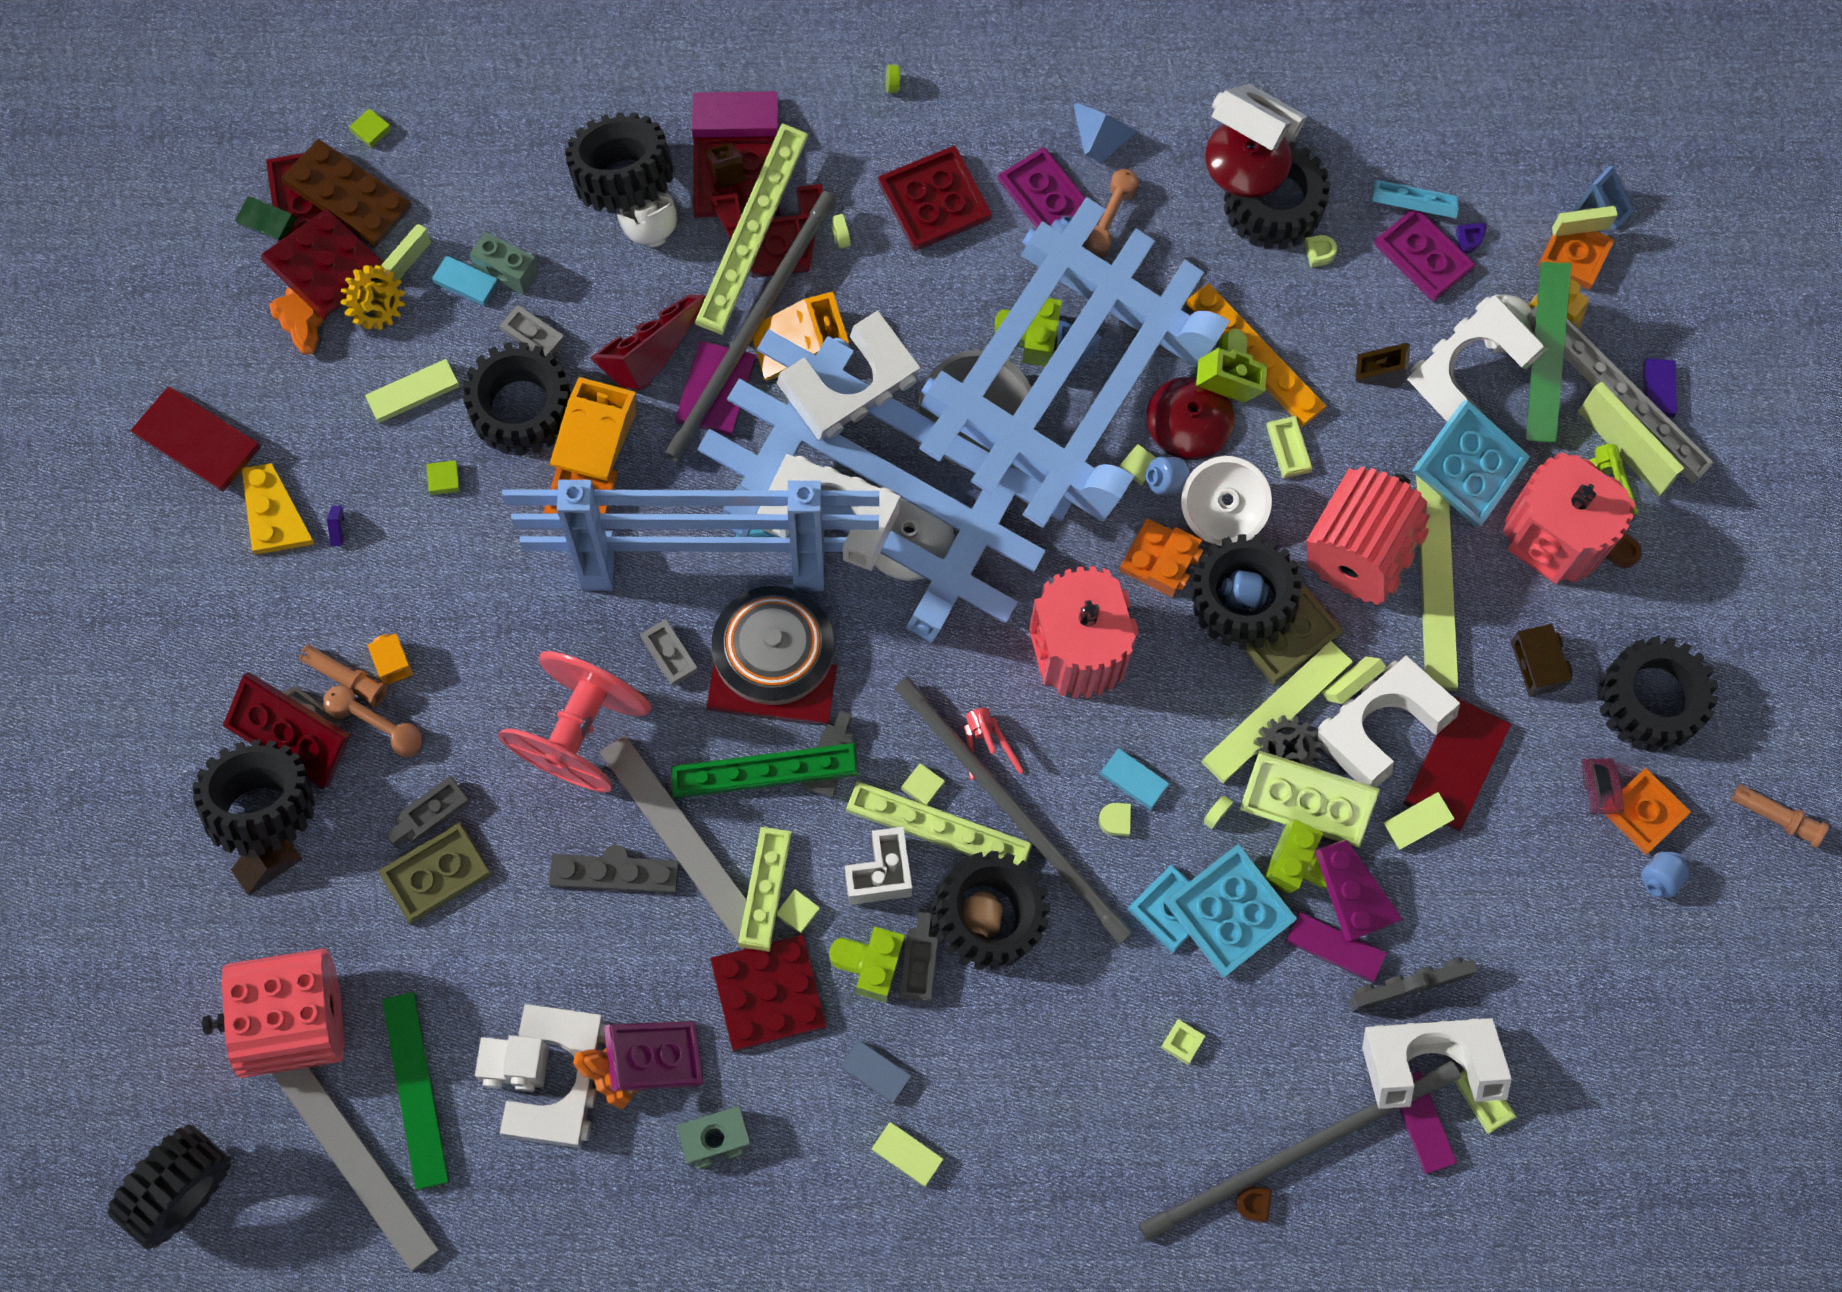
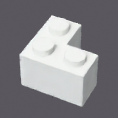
(885, 877)
(513, 1062)

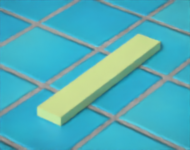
(1287, 701)
(933, 824)

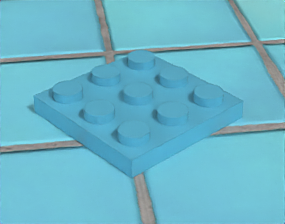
(1471, 463)
(1230, 910)

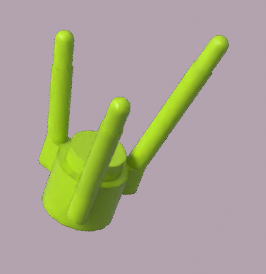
(1608, 461)

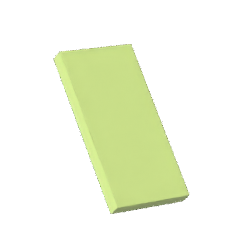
(1635, 442)
(1320, 799)

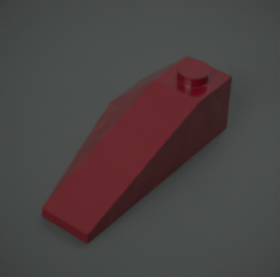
(645, 353)

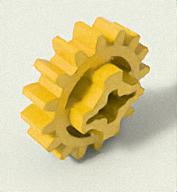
(361, 294)

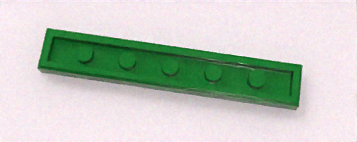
(1547, 369)
(764, 770)
(415, 1091)

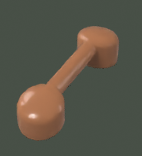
(1123, 187)
(340, 703)

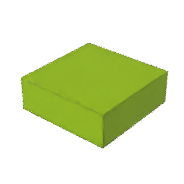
(370, 128)
(443, 477)

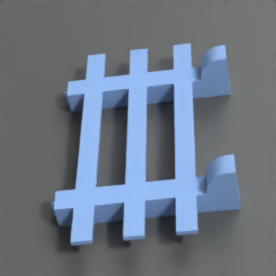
(1109, 291)
(976, 526)
(594, 547)

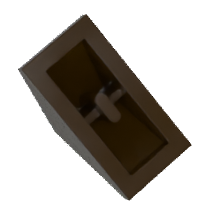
(725, 165)
(1384, 366)
(257, 871)

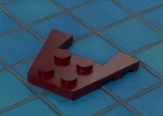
(780, 234)

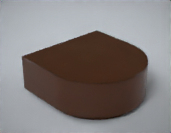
(1625, 552)
(1254, 1204)

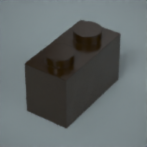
(1541, 660)

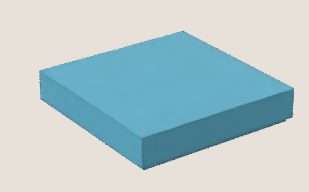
(1154, 913)

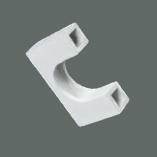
(1258, 115)
(1492, 322)
(828, 410)
(861, 546)
(1402, 687)
(1468, 1042)
(563, 1121)

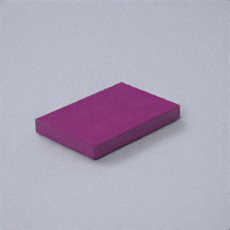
(735, 114)
(1041, 188)
(1424, 254)
(723, 414)
(653, 1055)

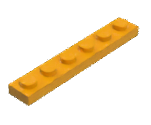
(1280, 378)

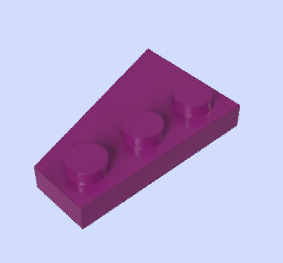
(1354, 892)

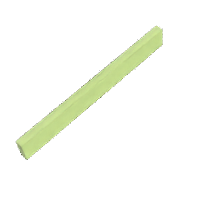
(751, 229)
(1438, 592)

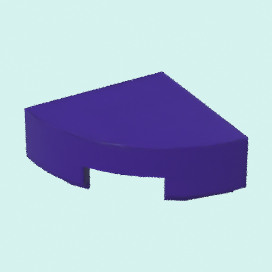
(1470, 236)
(334, 520)

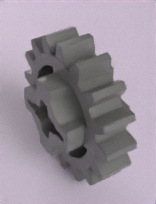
(1277, 741)

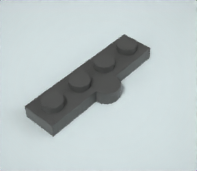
(614, 872)
(1423, 980)

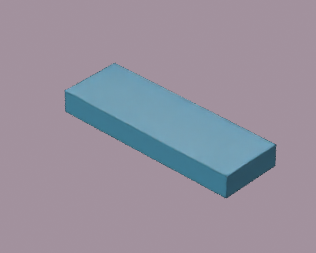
(1415, 198)

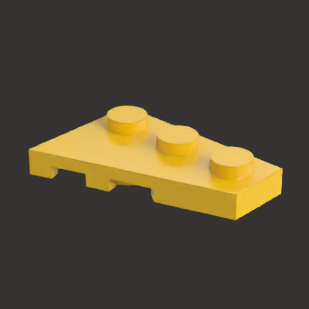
(271, 513)

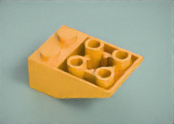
(803, 324)
(594, 428)

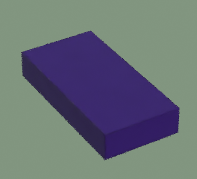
(1661, 384)

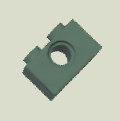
(505, 262)
(695, 1132)

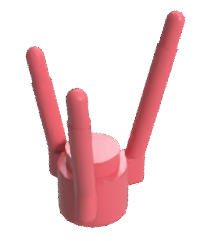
(982, 726)

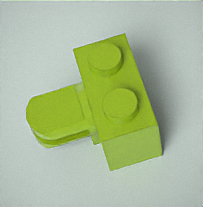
(1040, 335)
(1232, 370)
(1295, 858)
(872, 961)

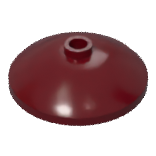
(1246, 170)
(1184, 432)

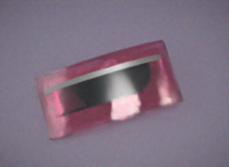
(1603, 786)

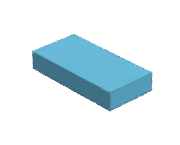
(465, 280)
(1134, 779)

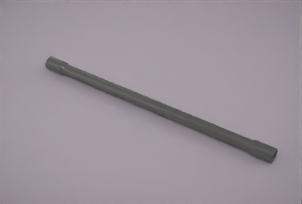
(684, 436)
(1109, 919)
(1168, 1219)

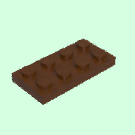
(347, 192)

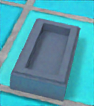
(875, 1071)

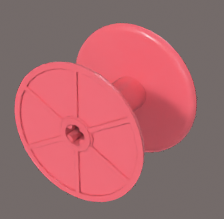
(591, 690)

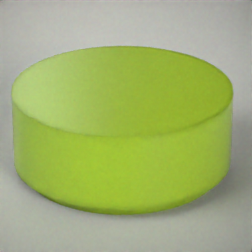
(892, 78)

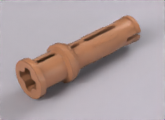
(356, 680)
(1793, 821)

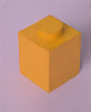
(390, 658)

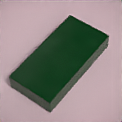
(265, 219)

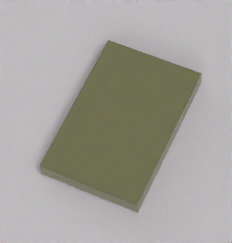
(1305, 638)
(435, 873)

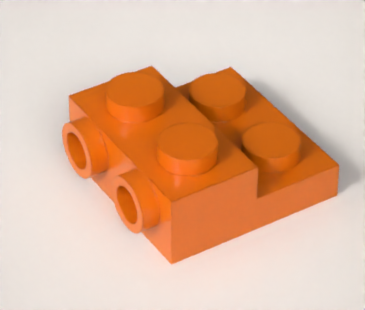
(1162, 557)

